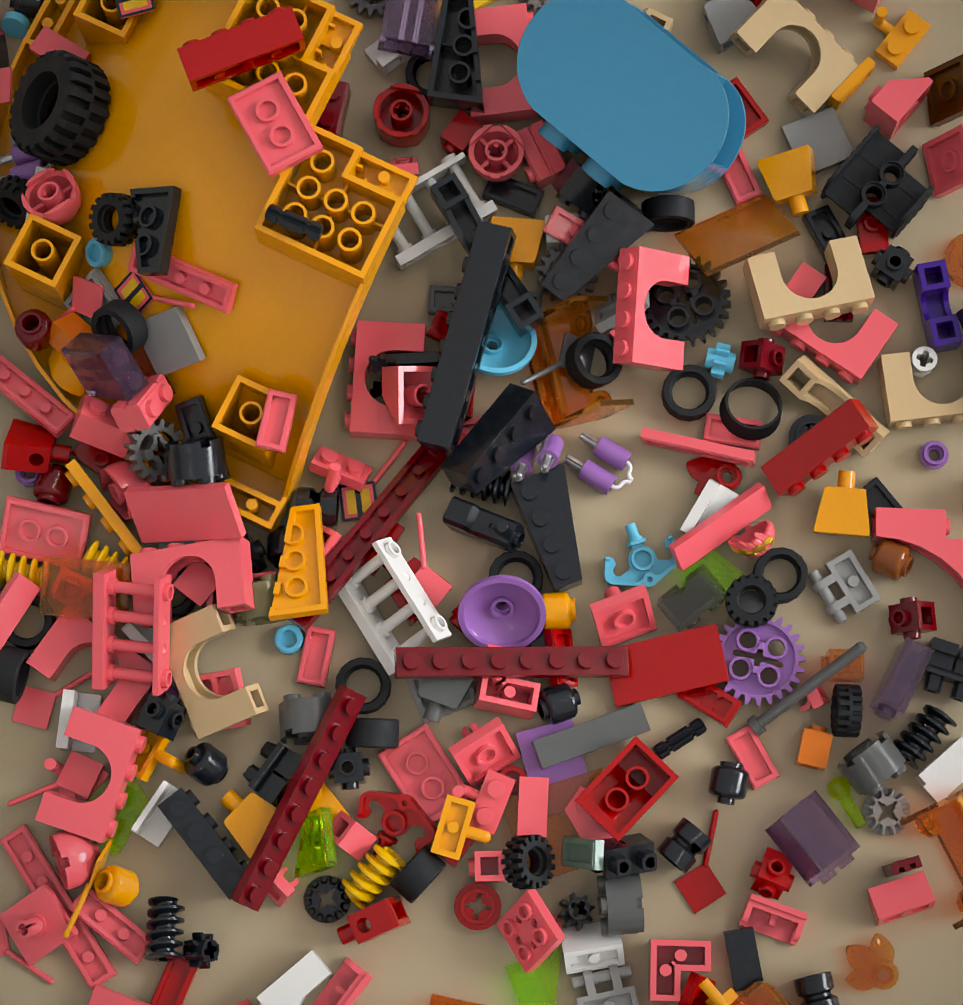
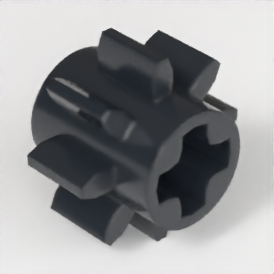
(567, 913)
(201, 950)

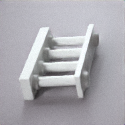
(431, 238)
(369, 620)

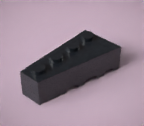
(455, 67)
(594, 245)
(498, 439)
(549, 521)

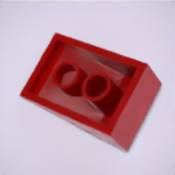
(627, 788)

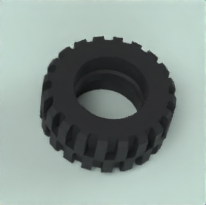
(60, 108)

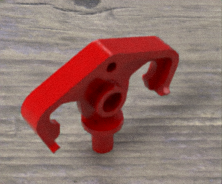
(398, 816)

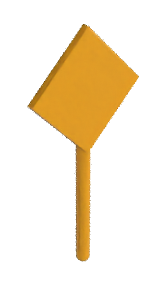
(99, 866)

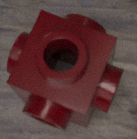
(762, 358)
(912, 618)

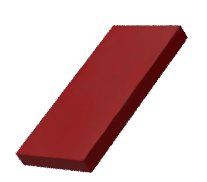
(672, 665)

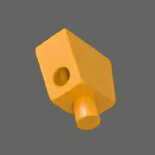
(791, 177)
(527, 242)
(843, 508)
(247, 819)

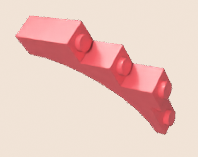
(923, 532)

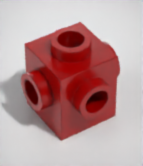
(771, 874)

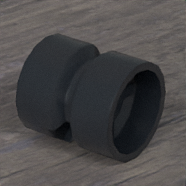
(328, 501)
(684, 845)
(816, 989)

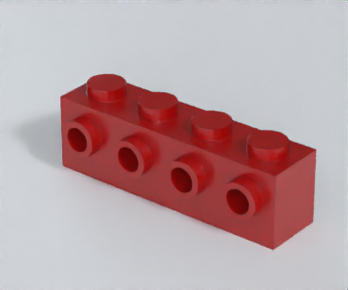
(241, 48)
(820, 447)

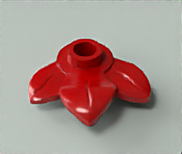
(705, 468)

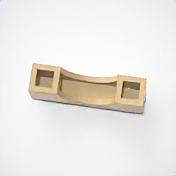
(817, 388)

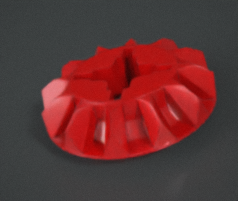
(468, 895)

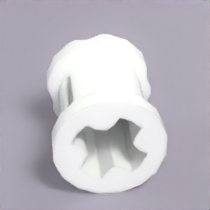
(930, 361)

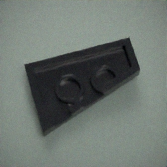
(156, 225)

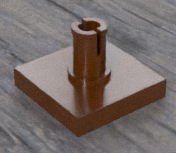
(946, 92)

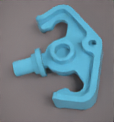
(642, 562)

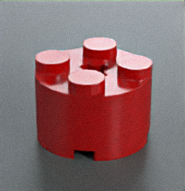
(389, 106)

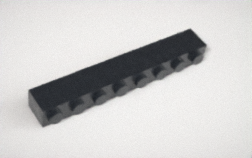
(466, 337)

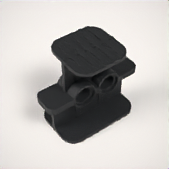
(864, 174)

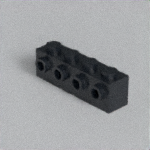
(202, 839)

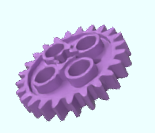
(751, 684)

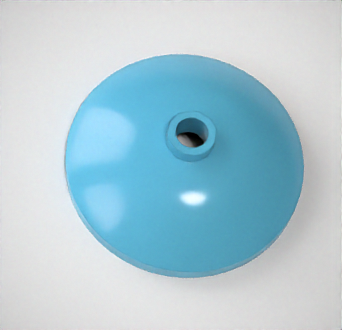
(510, 351)

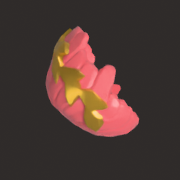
(755, 540)

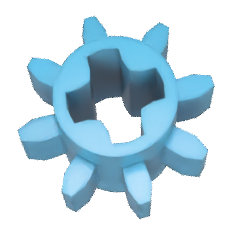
(720, 360)

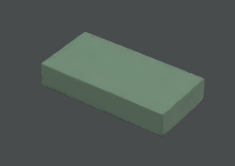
(583, 853)

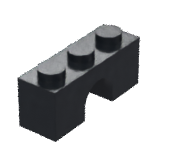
(577, 188)

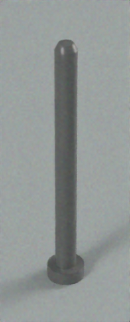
(758, 723)

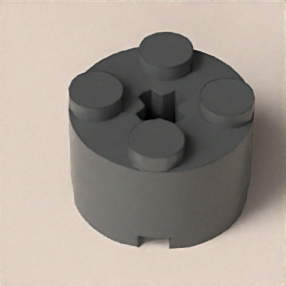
(301, 716)
(872, 764)
(620, 905)

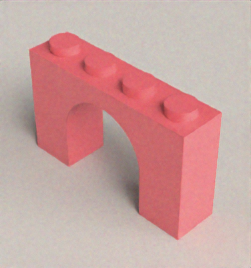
(505, 27)
(373, 338)
(633, 339)
(849, 358)
(227, 557)
(70, 636)
(120, 744)

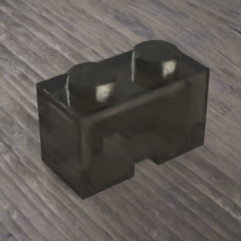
(690, 601)

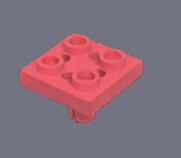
(537, 930)

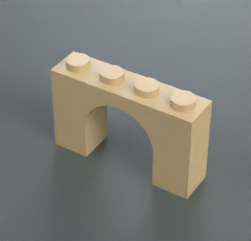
(829, 63)
(779, 306)
(902, 400)
(206, 709)

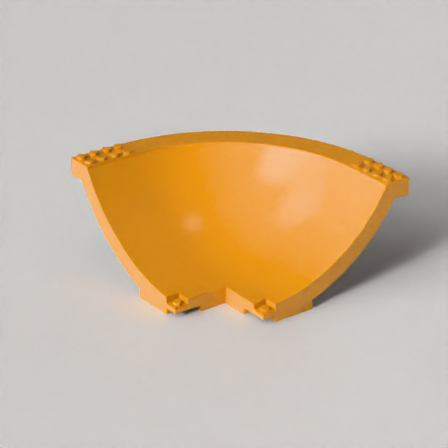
(292, 291)

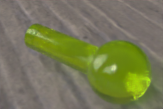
(839, 789)

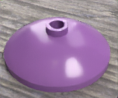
(506, 624)

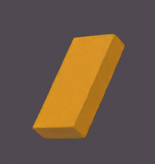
(852, 83)

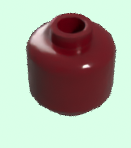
(33, 329)
(53, 486)

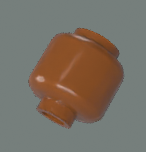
(891, 559)

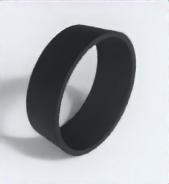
(745, 431)

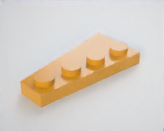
(96, 500)
(302, 571)

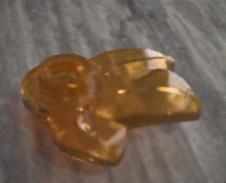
(868, 961)

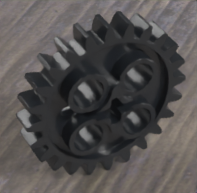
(708, 291)

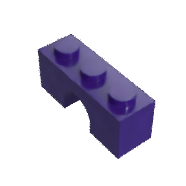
(932, 293)

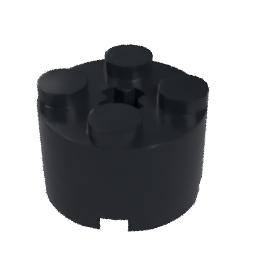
(196, 460)

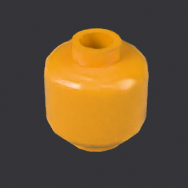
(559, 610)
(116, 886)

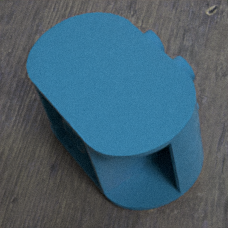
(629, 97)

